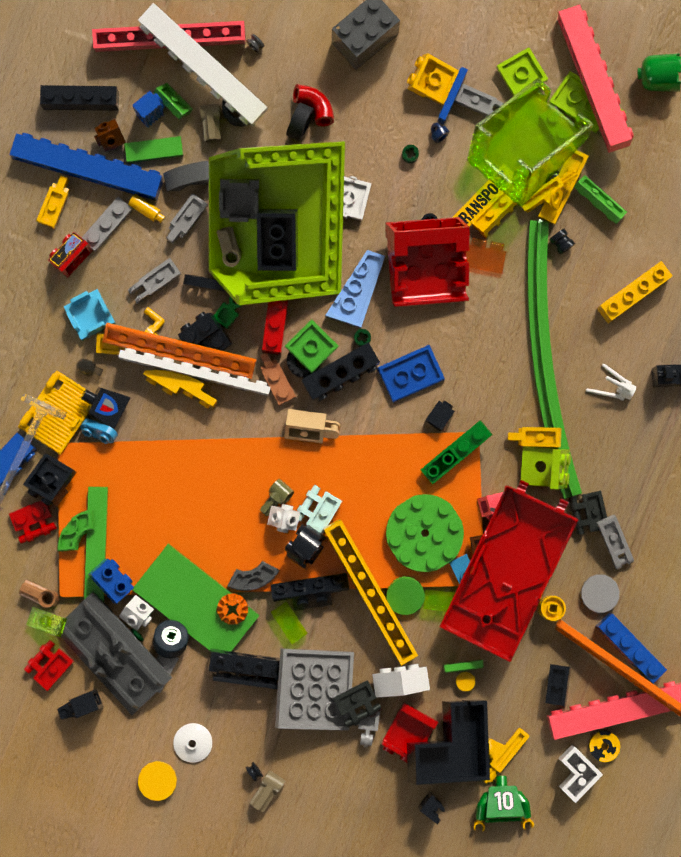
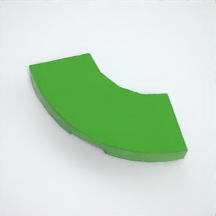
(75, 530)

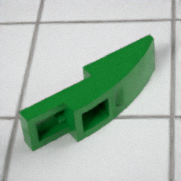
(456, 452)

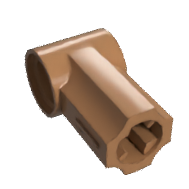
(38, 593)

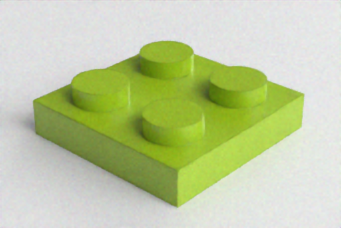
(521, 71)

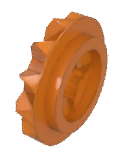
(232, 599)

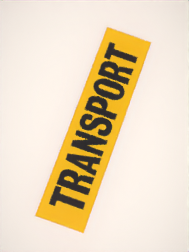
(478, 202)

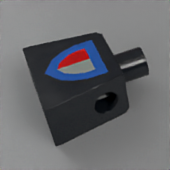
(105, 405)

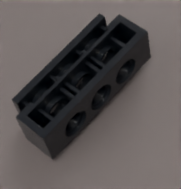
(364, 354)
(245, 664)

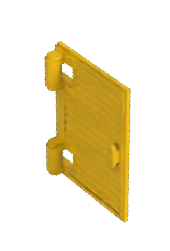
(53, 430)

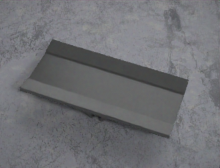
(113, 653)

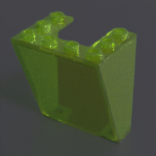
(525, 142)

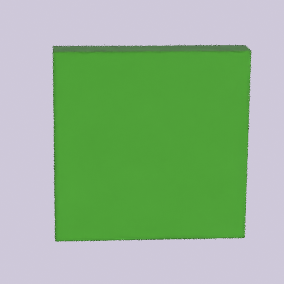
(311, 346)

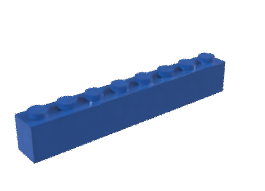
(86, 167)

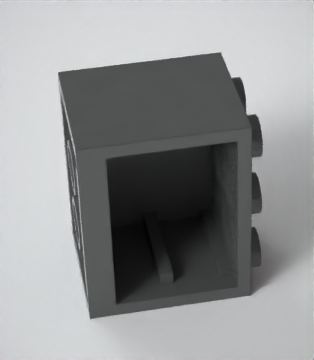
(365, 32)

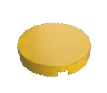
(157, 780)

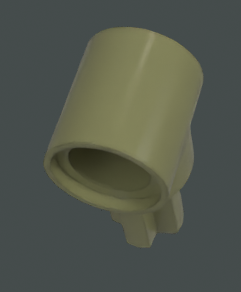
(279, 493)

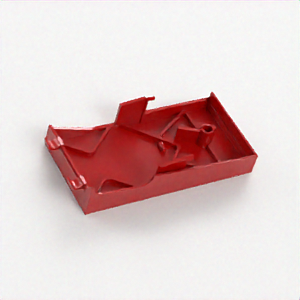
(509, 571)

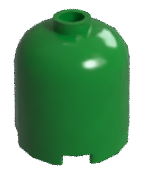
(661, 72)

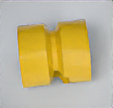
(551, 608)

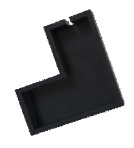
(461, 754)

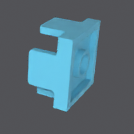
(88, 314)

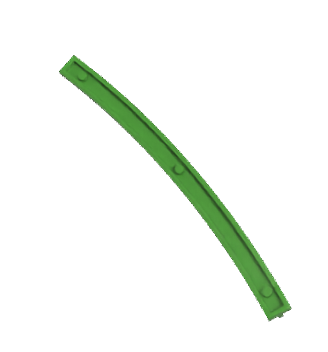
(540, 341)

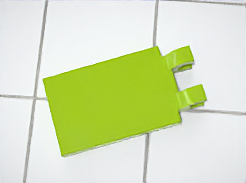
(572, 99)

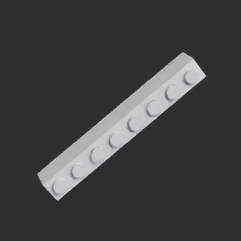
(202, 64)

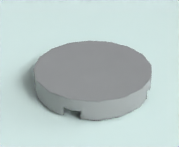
(600, 593)

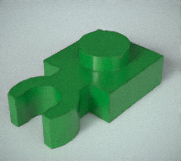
(227, 313)

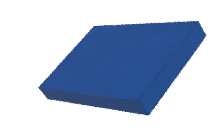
(411, 373)

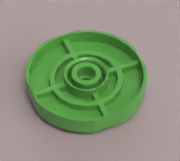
(405, 535)

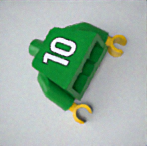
(503, 804)

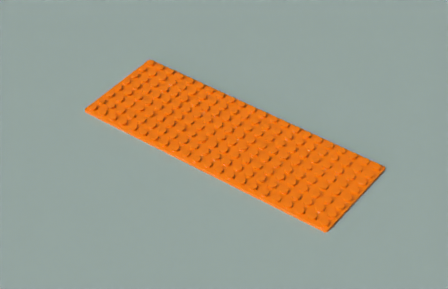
(211, 492)

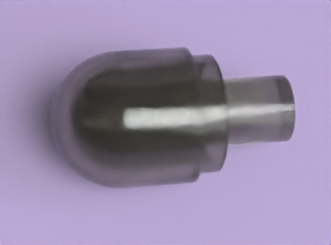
(88, 367)

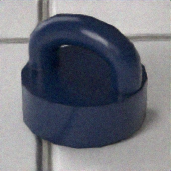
(439, 134)

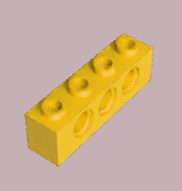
(634, 292)

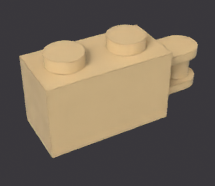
(310, 426)

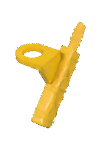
(551, 192)
(502, 753)

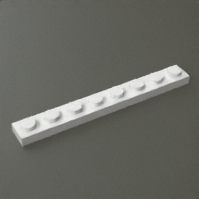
(203, 373)

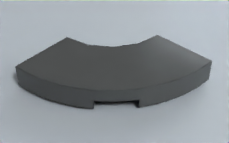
(254, 578)

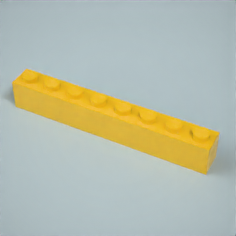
(370, 592)

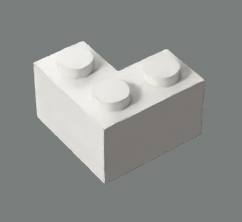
(401, 681)
(583, 773)

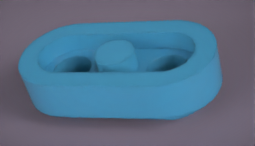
(99, 431)

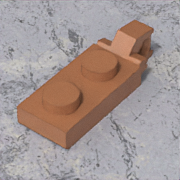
(276, 380)

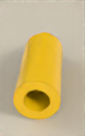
(146, 208)

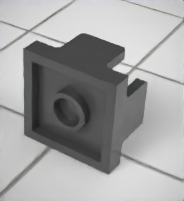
(239, 199)

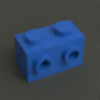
(111, 580)

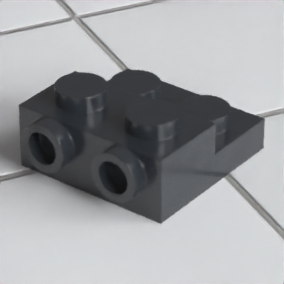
(205, 332)
(49, 480)

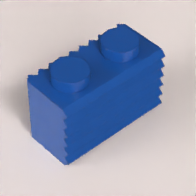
(149, 108)

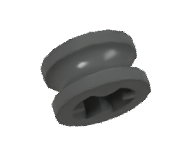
(255, 43)

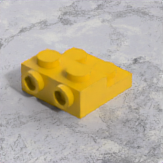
(432, 78)

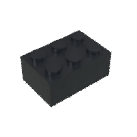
(277, 239)

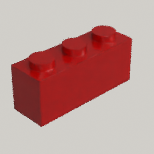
(275, 327)

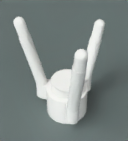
(625, 388)

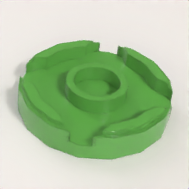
(405, 595)

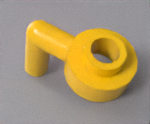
(159, 321)

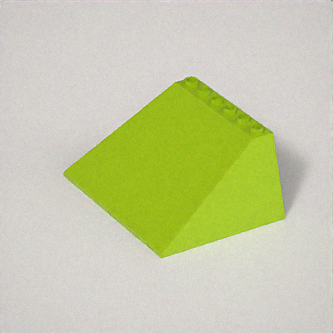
(289, 178)

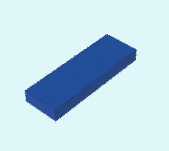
(452, 95)

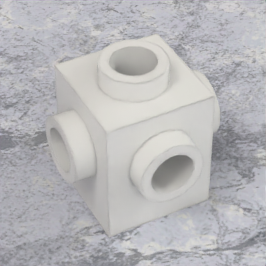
(283, 518)
(136, 613)

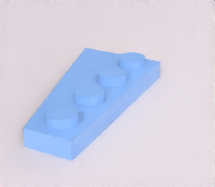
(356, 294)

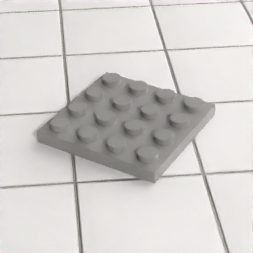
(308, 686)

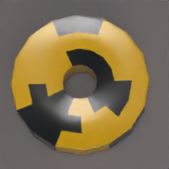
(604, 737)

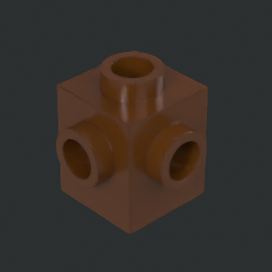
(109, 135)

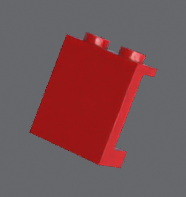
(407, 727)

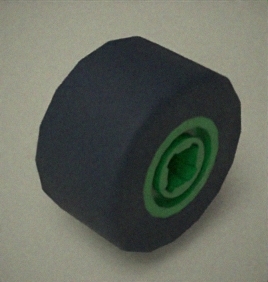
(170, 646)

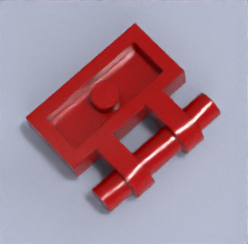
(31, 515)
(53, 669)

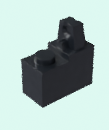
(666, 375)
(81, 705)

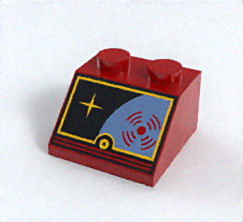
(70, 254)

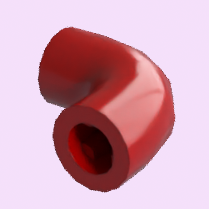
(314, 98)

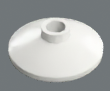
(199, 735)

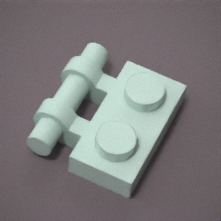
(323, 512)

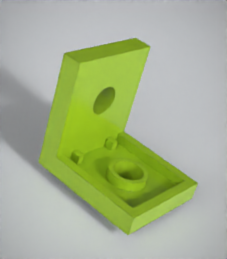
(556, 471)

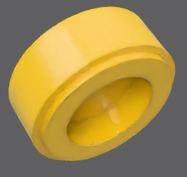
(465, 681)

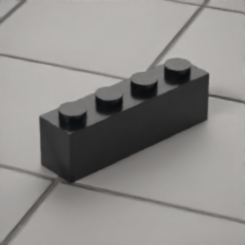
(79, 98)

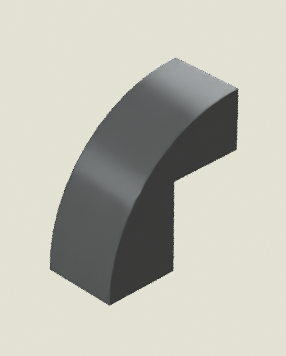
(186, 175)

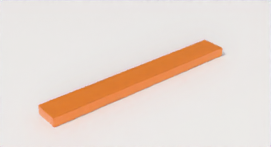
(179, 350)
(618, 667)

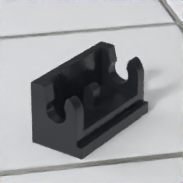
(558, 685)
(429, 804)

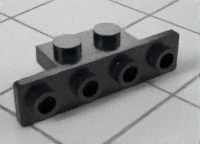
(310, 592)

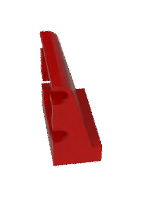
(428, 261)

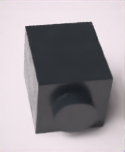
(440, 415)

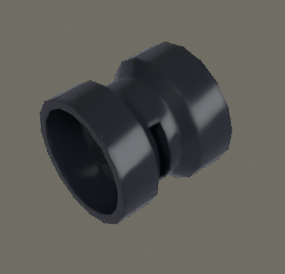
(561, 241)

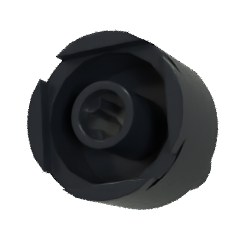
(305, 546)

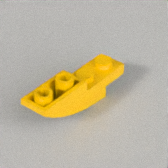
(173, 383)

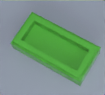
(461, 666)

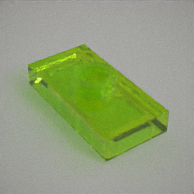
(46, 621)
(289, 622)

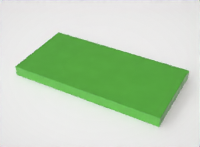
(191, 597)

